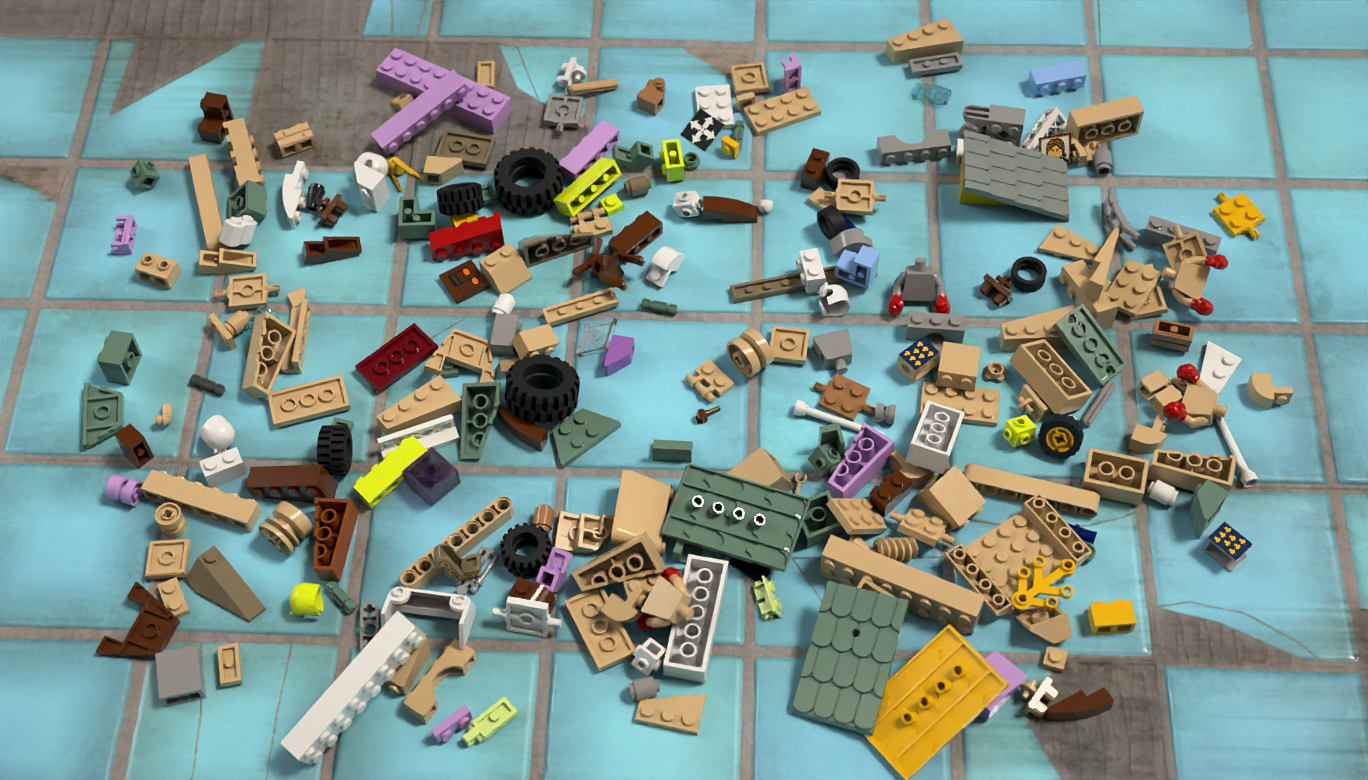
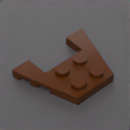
(148, 633)

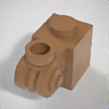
(652, 96)

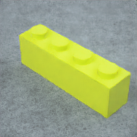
(587, 187)
(388, 474)

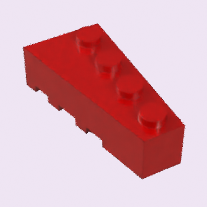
(467, 238)

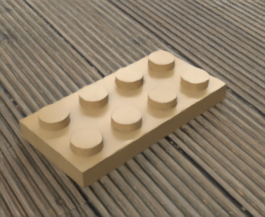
(782, 111)
(308, 401)
(979, 405)
(602, 635)

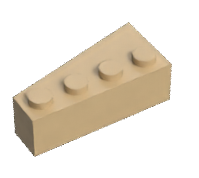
(242, 153)
(1076, 279)
(1033, 329)
(627, 561)

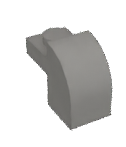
(850, 240)

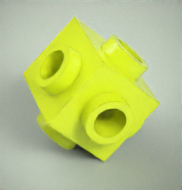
(1019, 431)

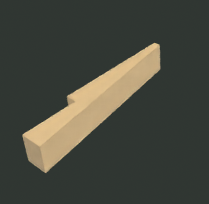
(1100, 267)

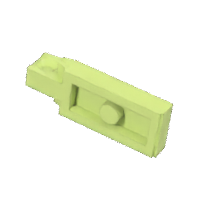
(490, 722)

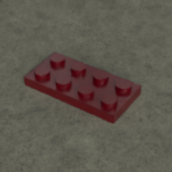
(396, 357)

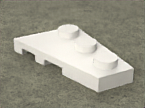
(1218, 366)

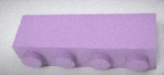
(589, 150)

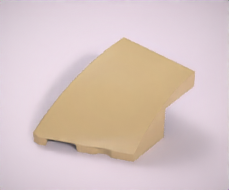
(582, 532)

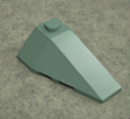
(479, 409)

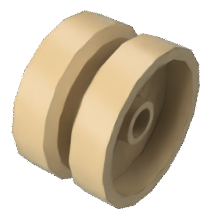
(749, 352)

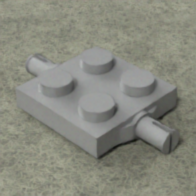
(563, 111)

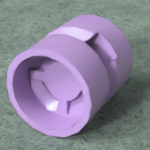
(124, 490)

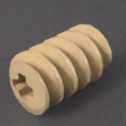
(896, 548)

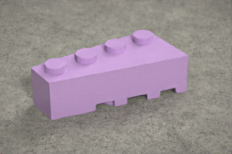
(860, 462)

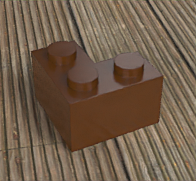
(215, 111)

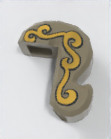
(455, 566)

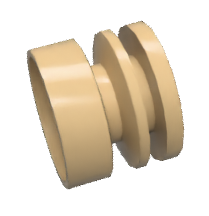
(285, 527)

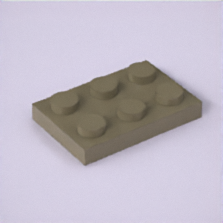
(472, 148)

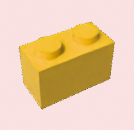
(1111, 617)

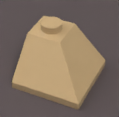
(1045, 623)

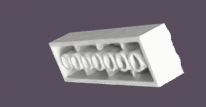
(353, 689)

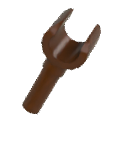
(701, 416)

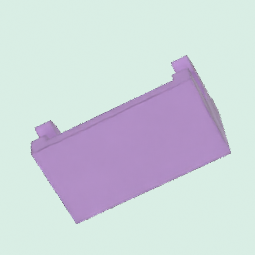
(792, 74)
(124, 236)

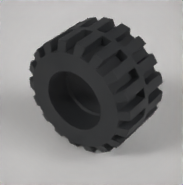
(460, 198)
(335, 448)
(524, 536)

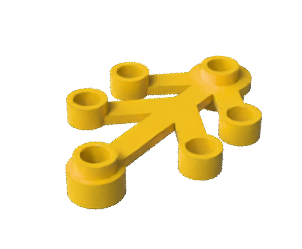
(1042, 586)

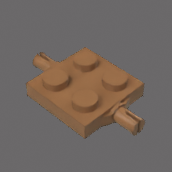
(844, 397)

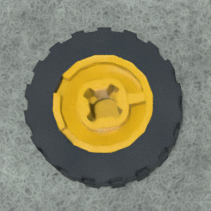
(1061, 436)

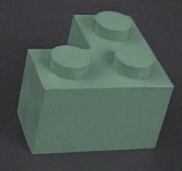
(414, 222)

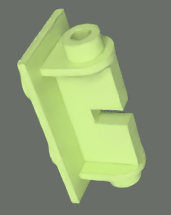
(771, 605)

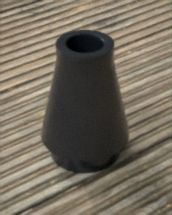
(315, 192)

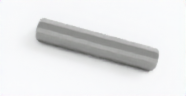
(1098, 403)

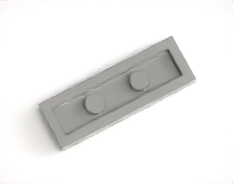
(935, 64)

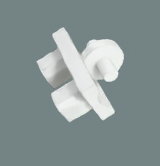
(572, 73)

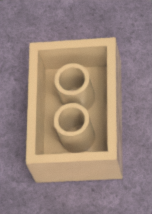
(1115, 476)

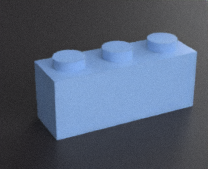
(1056, 78)

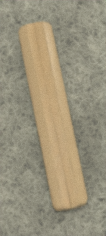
(593, 86)

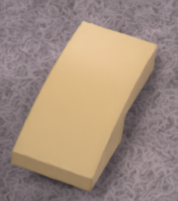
(1078, 153)

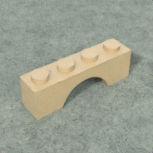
(453, 661)

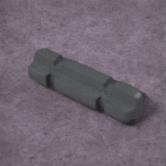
(207, 384)

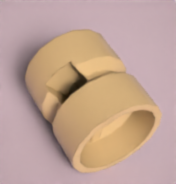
(171, 520)

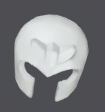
(376, 163)
(833, 300)
(217, 433)

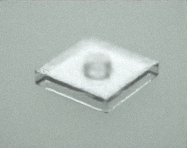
(596, 337)

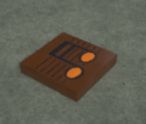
(464, 281)

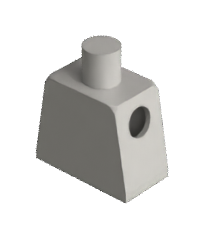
(834, 350)

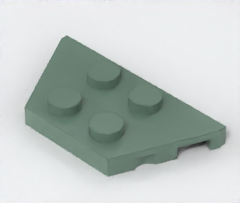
(101, 414)
(581, 434)

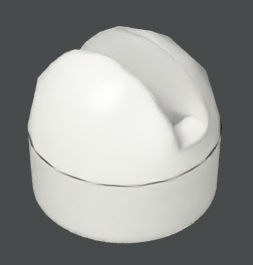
(765, 206)

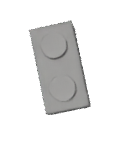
(504, 330)

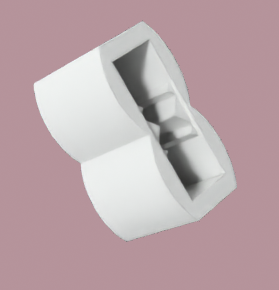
(238, 231)

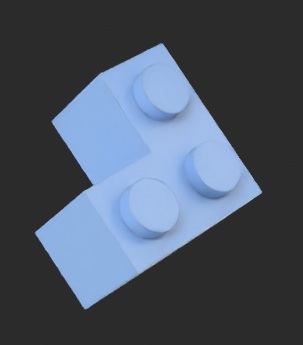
(859, 267)

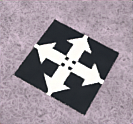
(702, 129)

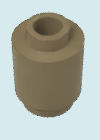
(637, 186)

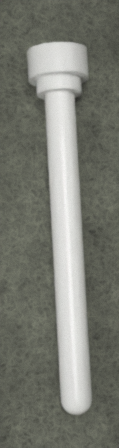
(802, 408)
(1248, 477)

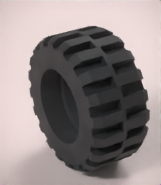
(524, 164)
(539, 404)

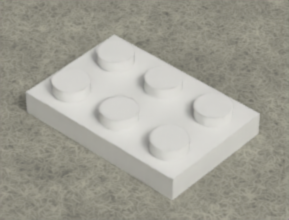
(716, 102)

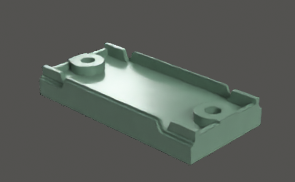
(1090, 345)

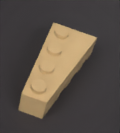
(925, 41)
(266, 354)
(423, 405)
(1191, 469)

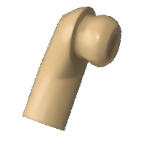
(166, 416)

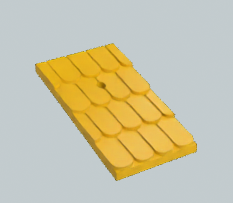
(922, 716)

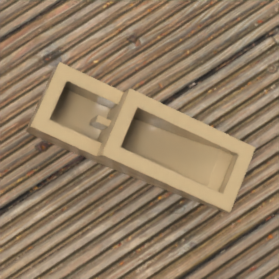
(226, 261)

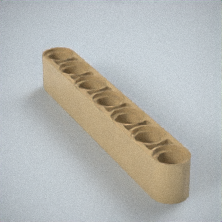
(207, 201)
(1022, 488)
(462, 536)

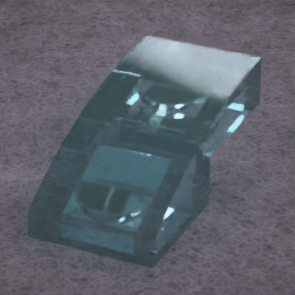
(935, 94)

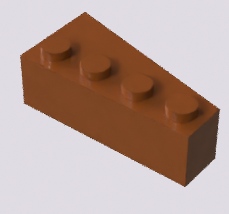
(333, 534)

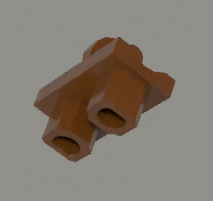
(327, 216)
(1003, 294)

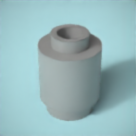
(1102, 162)
(643, 688)

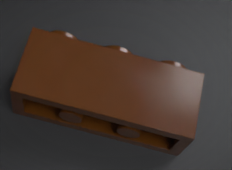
(636, 235)

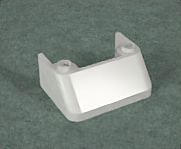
(431, 604)

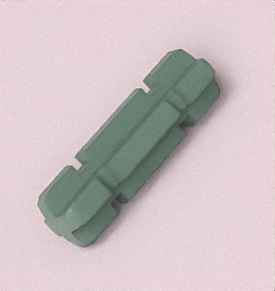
(738, 132)
(659, 306)
(341, 597)

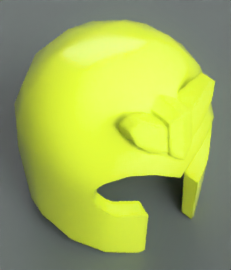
(306, 599)

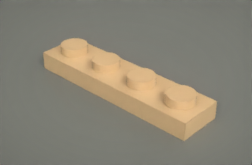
(580, 307)

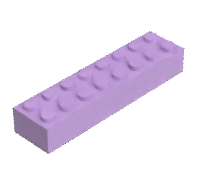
(413, 76)

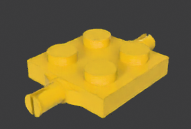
(1238, 215)

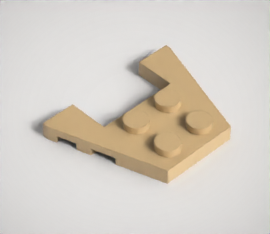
(466, 351)

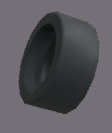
(841, 163)
(831, 221)
(1030, 263)

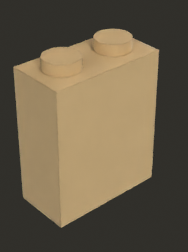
(958, 366)

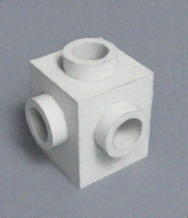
(687, 204)
(644, 658)

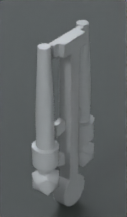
(462, 589)

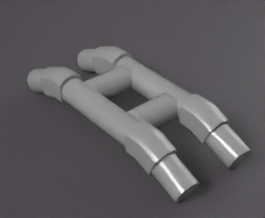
(1113, 213)

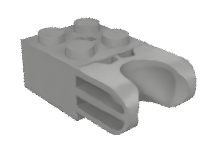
(995, 121)

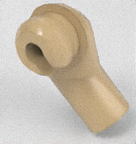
(1090, 149)

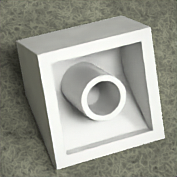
(372, 187)

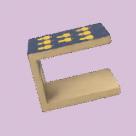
(917, 360)

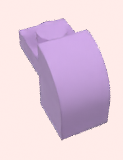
(555, 571)

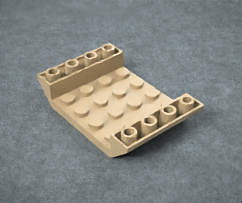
(994, 559)

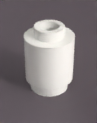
(503, 305)
(1162, 492)

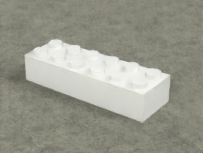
(693, 640)

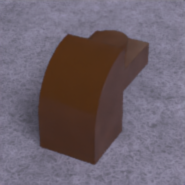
(535, 592)

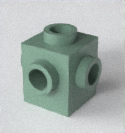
(145, 174)
(825, 459)

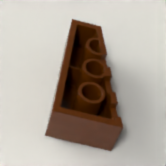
(291, 483)

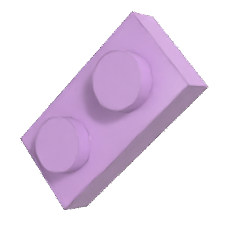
(456, 721)

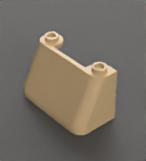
(641, 508)

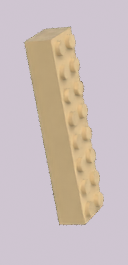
(925, 593)

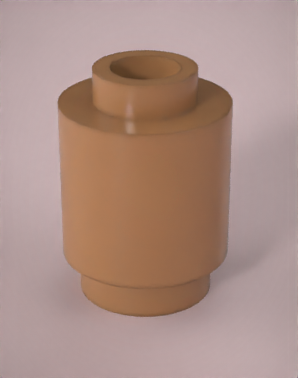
(544, 517)

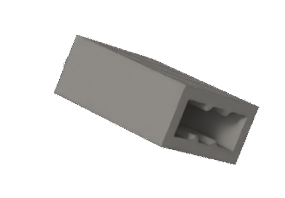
(180, 675)

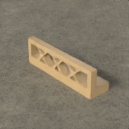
(299, 321)

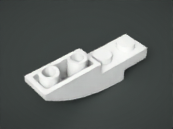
(293, 193)

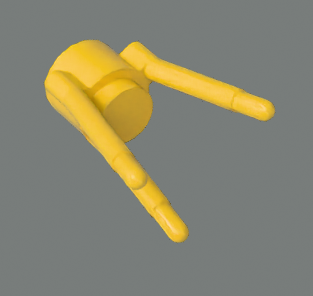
(398, 167)

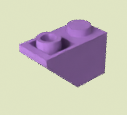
(618, 355)

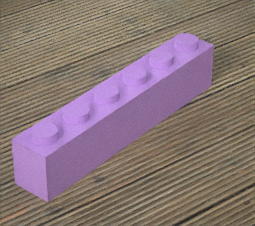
(420, 112)

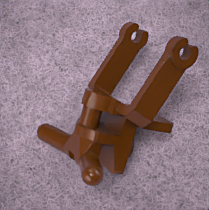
(607, 267)

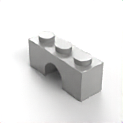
(922, 323)

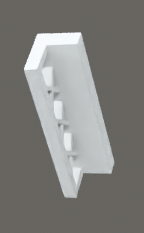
(1040, 129)
(435, 437)

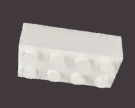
(935, 437)

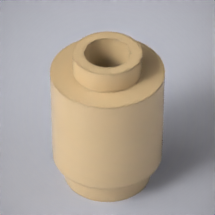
(236, 323)

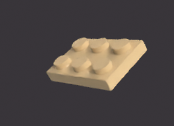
(1133, 287)
(857, 515)

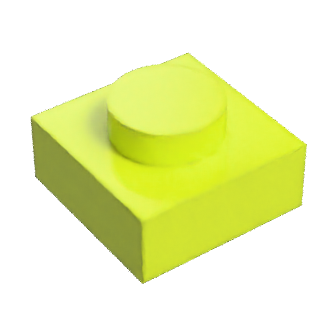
(611, 204)

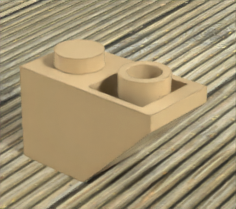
(442, 169)

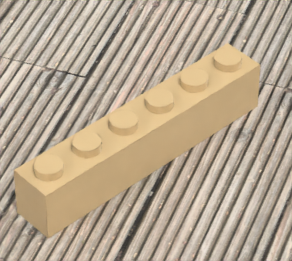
(201, 500)

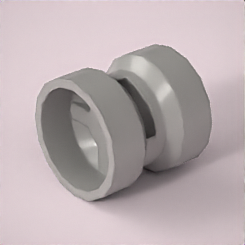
(889, 414)

